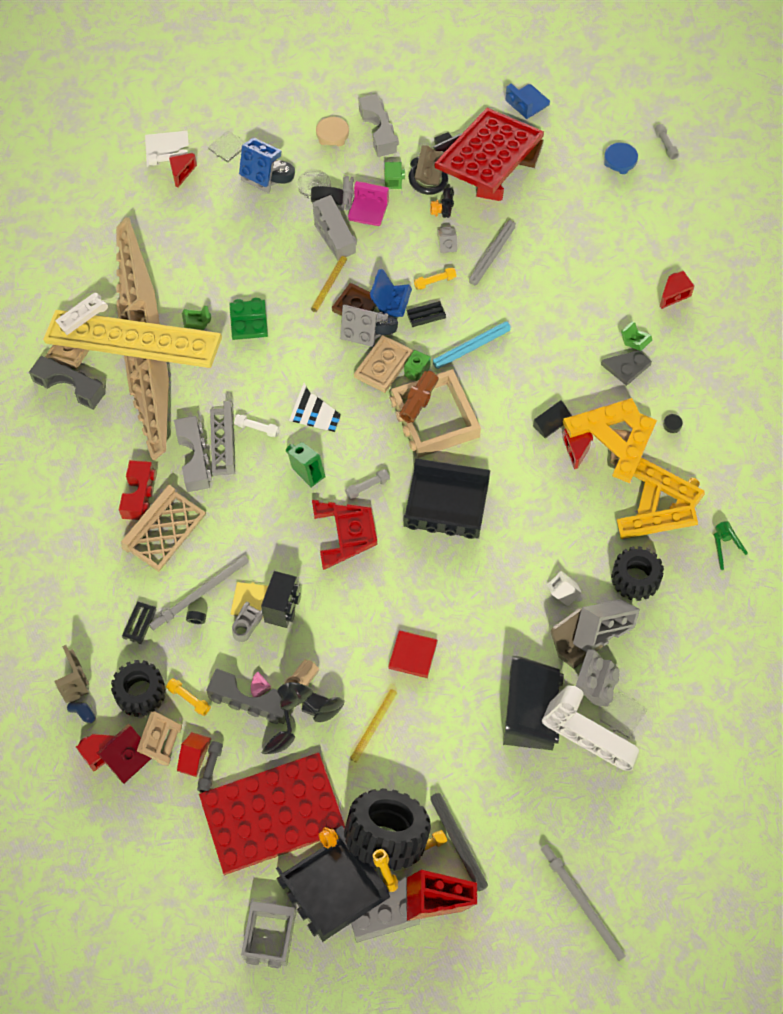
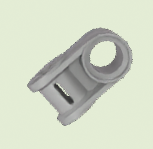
(248, 618)

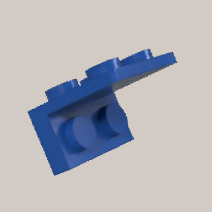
(257, 161)

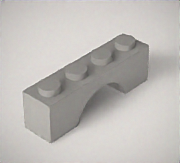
(373, 111)
(195, 472)

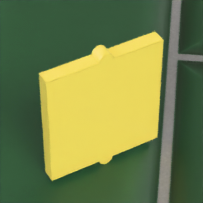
(248, 593)

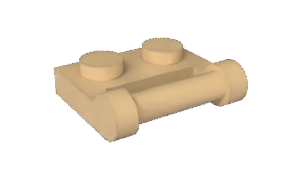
(154, 737)

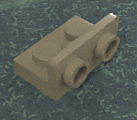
(425, 168)

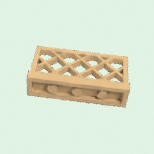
(148, 520)

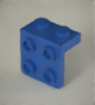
(526, 100)
(389, 298)

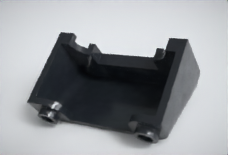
(530, 692)

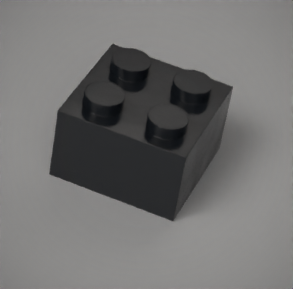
(281, 599)

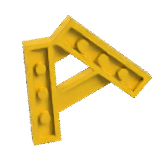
(598, 423)
(648, 518)

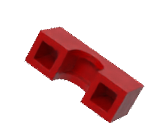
(136, 504)

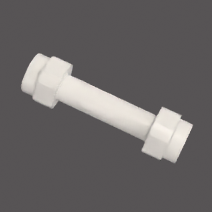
(153, 159)
(242, 421)

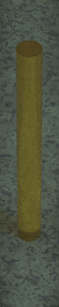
(328, 284)
(373, 726)

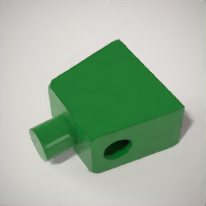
(306, 463)

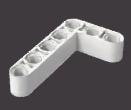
(565, 720)

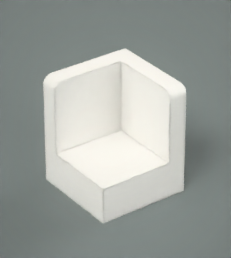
(564, 588)

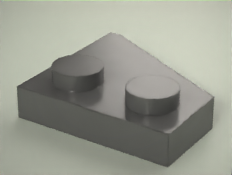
(627, 366)

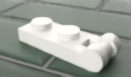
(81, 313)

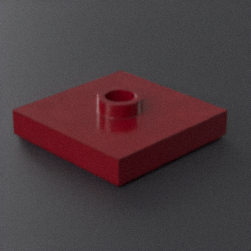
(122, 755)

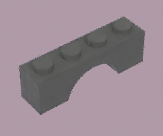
(49, 373)
(224, 689)

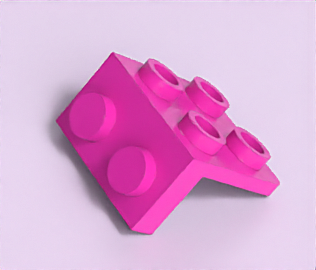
(369, 203)

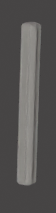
(492, 252)

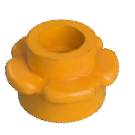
(435, 208)
(328, 837)

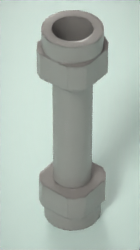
(672, 151)
(353, 491)

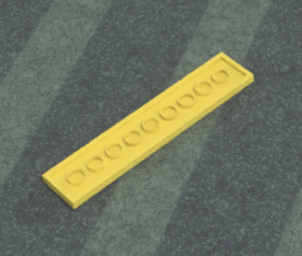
(138, 340)

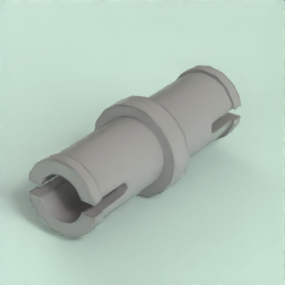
(348, 192)

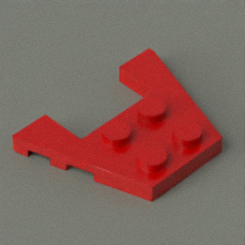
(354, 530)

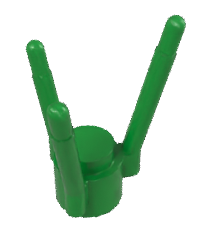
(726, 533)

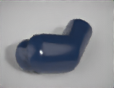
(83, 710)

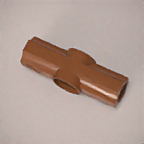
(418, 396)

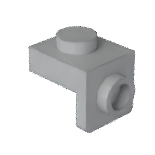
(447, 239)

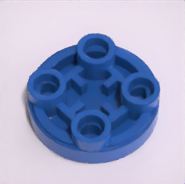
(620, 157)

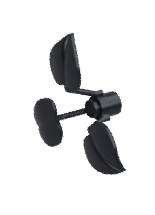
(291, 696)

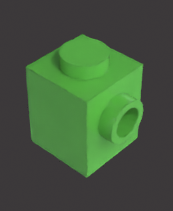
(394, 175)
(417, 365)

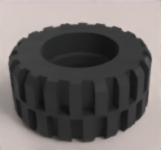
(393, 811)

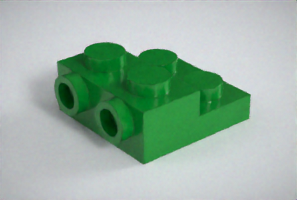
(248, 319)

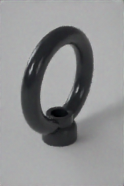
(428, 191)

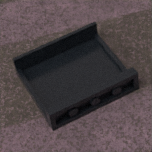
(447, 498)
(332, 888)

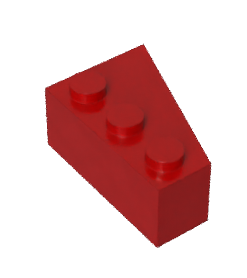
(438, 894)

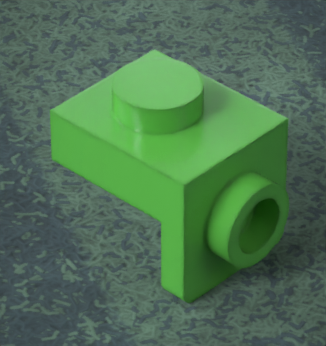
(196, 319)
(635, 338)

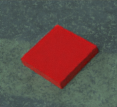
(413, 654)

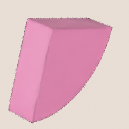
(259, 685)

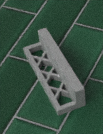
(227, 426)

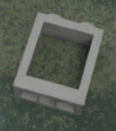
(269, 911)

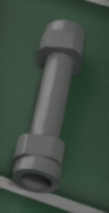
(214, 750)

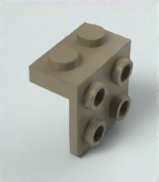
(563, 638)
(74, 684)

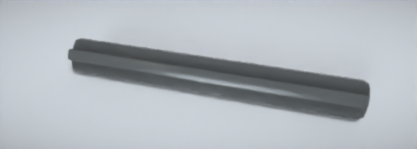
(458, 841)

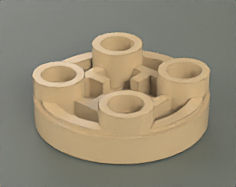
(332, 131)

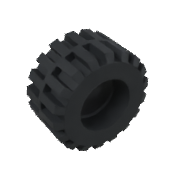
(642, 560)
(134, 673)

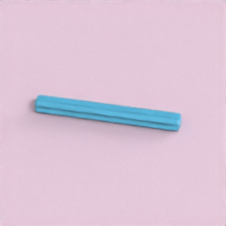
(471, 345)

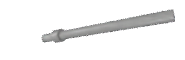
(168, 614)
(557, 866)

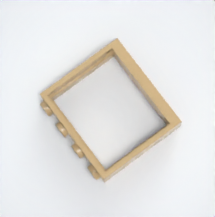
(447, 440)

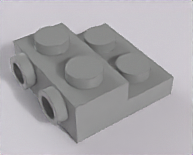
(598, 678)

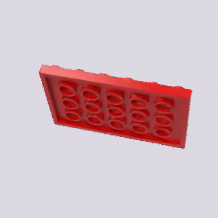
(489, 150)
(270, 813)

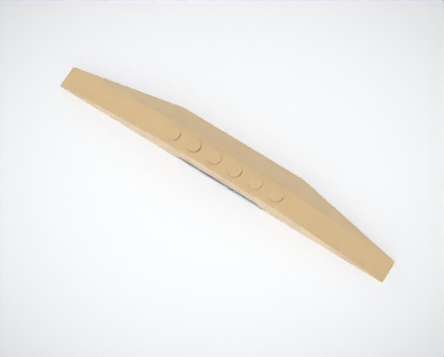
(146, 377)

